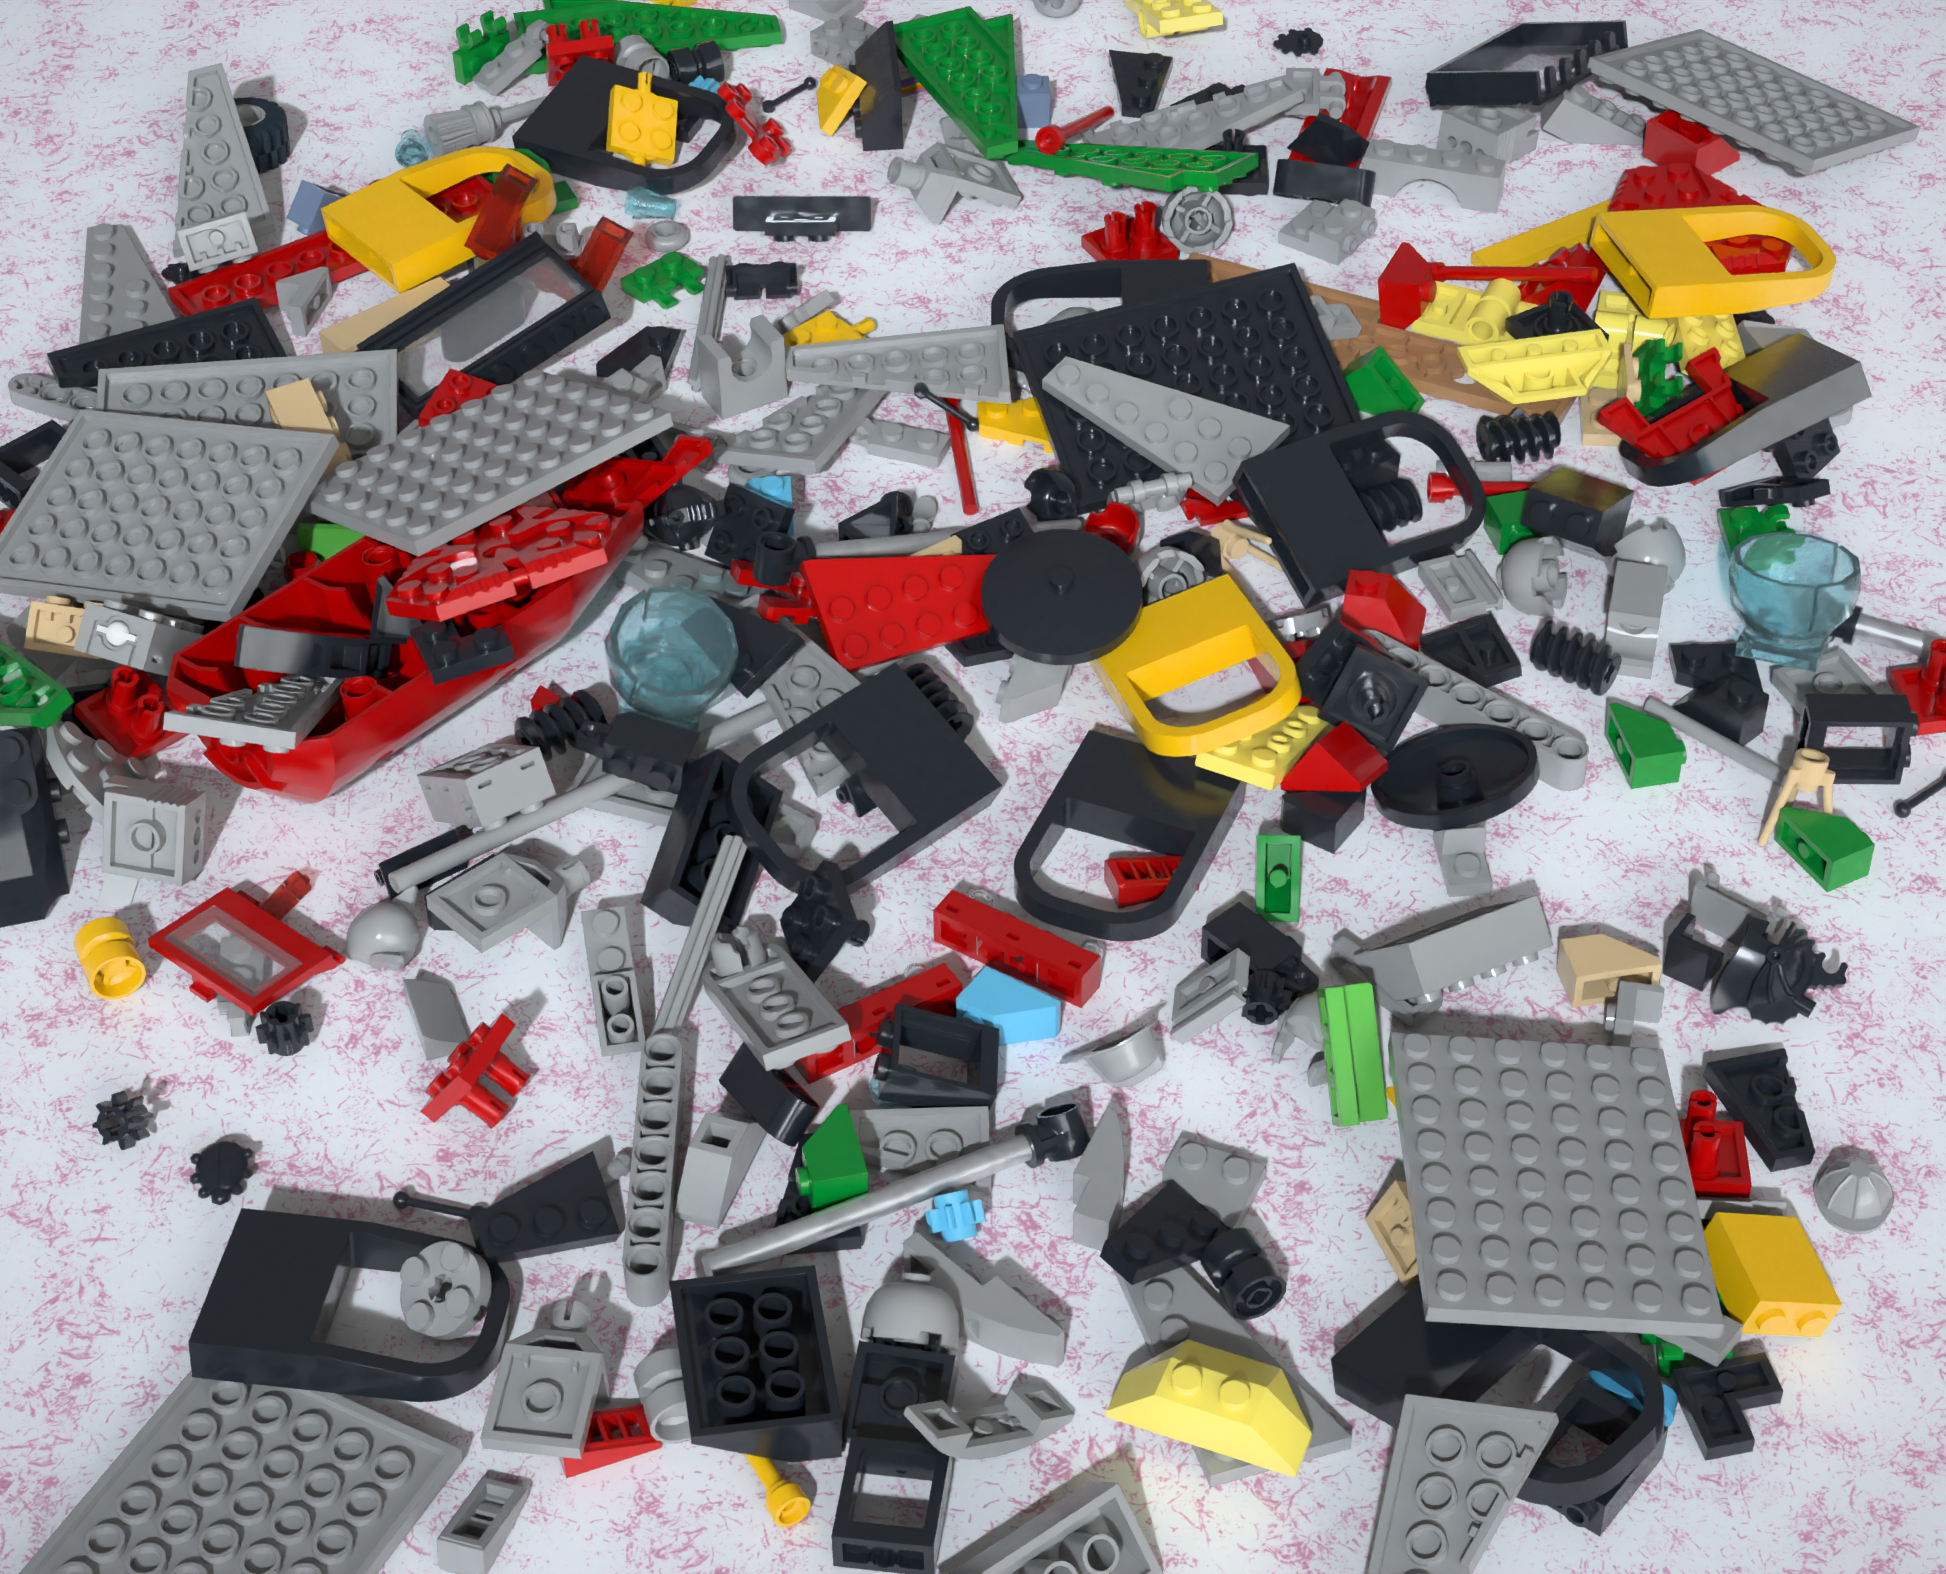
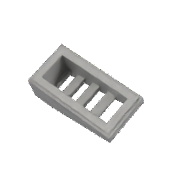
(475, 1555)

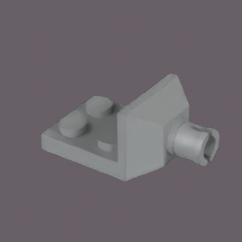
(948, 170)
(507, 897)
(547, 1388)

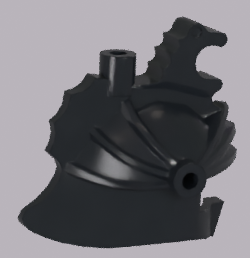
(681, 516)
(1773, 977)

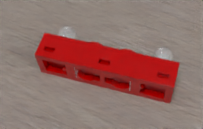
(1018, 948)
(922, 988)

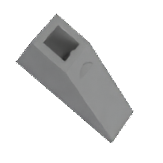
(1588, 120)

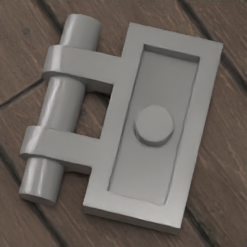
(1318, 92)
(1158, 493)

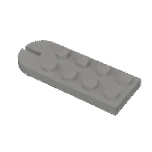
(770, 1000)

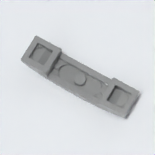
(992, 1431)

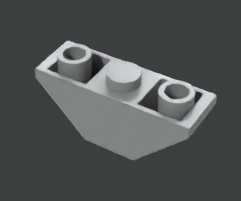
(1031, 688)
(716, 1166)

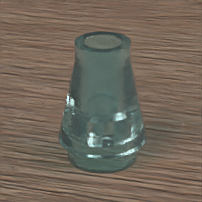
(411, 149)
(648, 204)

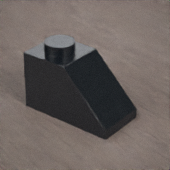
(1729, 708)

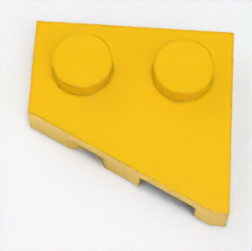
(836, 96)
(1012, 422)

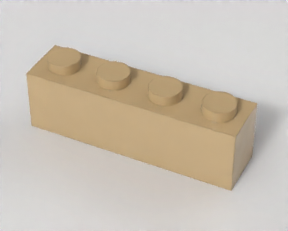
(353, 330)
(303, 409)

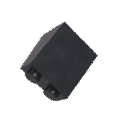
(1578, 511)

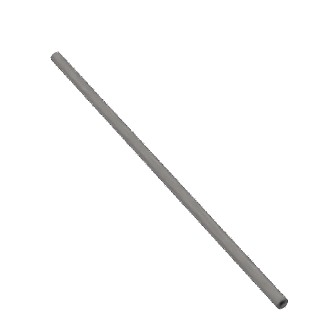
(576, 799)

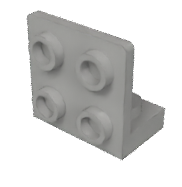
(217, 241)

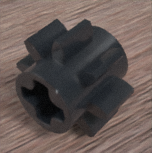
(1265, 997)
(284, 1028)
(110, 1123)

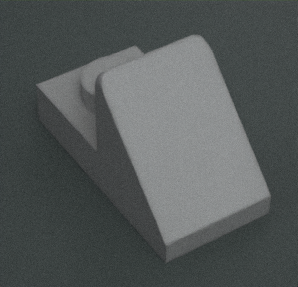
(304, 298)
(1463, 861)

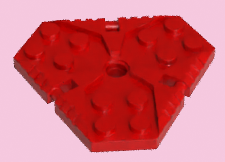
(1689, 187)
(504, 561)

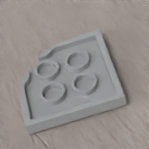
(86, 764)

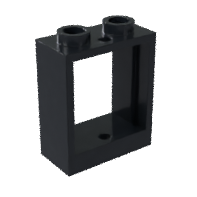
(23, 455)
(1860, 710)
(943, 1036)
(1606, 1420)
(909, 1548)

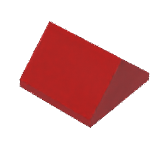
(1337, 763)

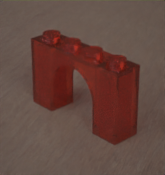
(501, 227)

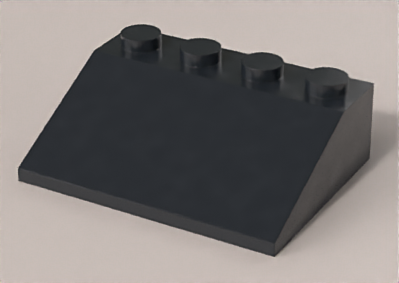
(758, 1364)

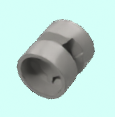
(640, 55)
(662, 1394)

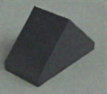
(1322, 816)

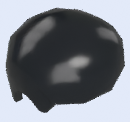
(1052, 494)

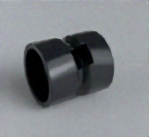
(703, 60)
(1243, 1274)

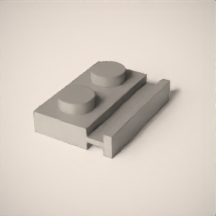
(1460, 586)
(1210, 996)

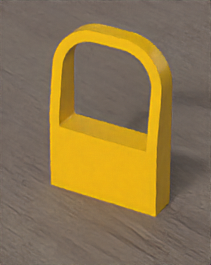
(404, 235)
(1674, 274)
(1184, 642)

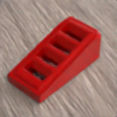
(1126, 875)
(612, 1450)

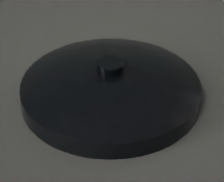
(1061, 597)
(1456, 777)

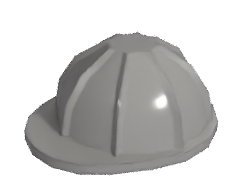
(1854, 1195)

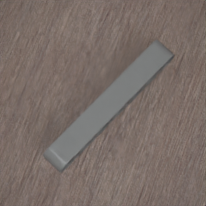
(1460, 701)
(654, 1171)

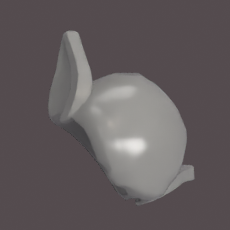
(385, 932)

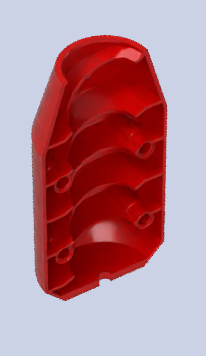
(373, 713)

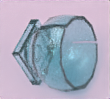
(1789, 596)
(671, 655)

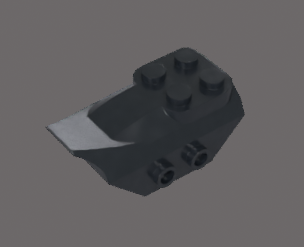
(30, 832)

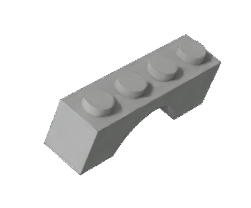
(1473, 178)

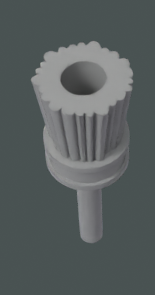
(470, 125)

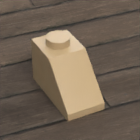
(1596, 964)

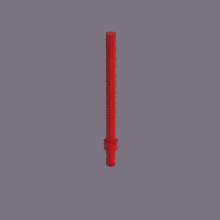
(1488, 273)
(961, 460)

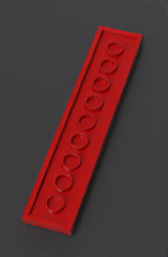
(260, 273)

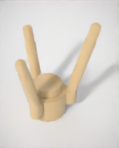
(1235, 545)
(1805, 774)

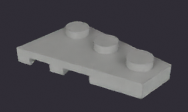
(922, 1137)

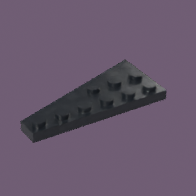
(208, 336)

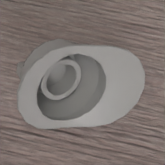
(1125, 1059)

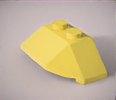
(1538, 366)
(1217, 1405)

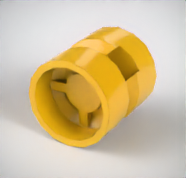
(109, 958)

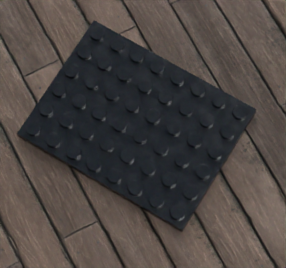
(1227, 341)

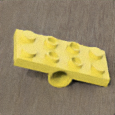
(1169, 16)
(1470, 314)
(1625, 324)
(1702, 334)
(1271, 753)

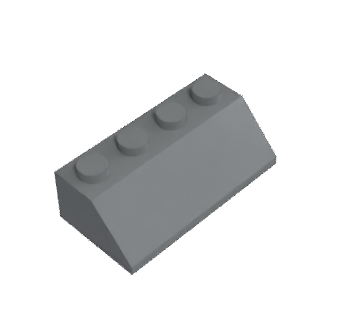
(1458, 950)
(1078, 1535)

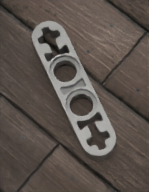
(36, 391)

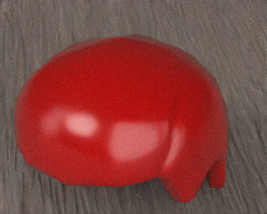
(1117, 524)

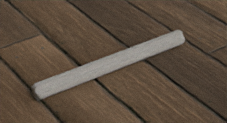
(709, 312)
(700, 936)

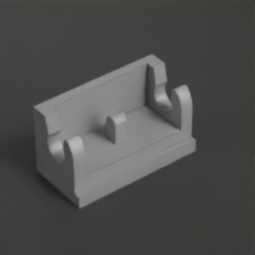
(1729, 916)

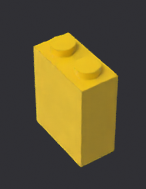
(1770, 1275)

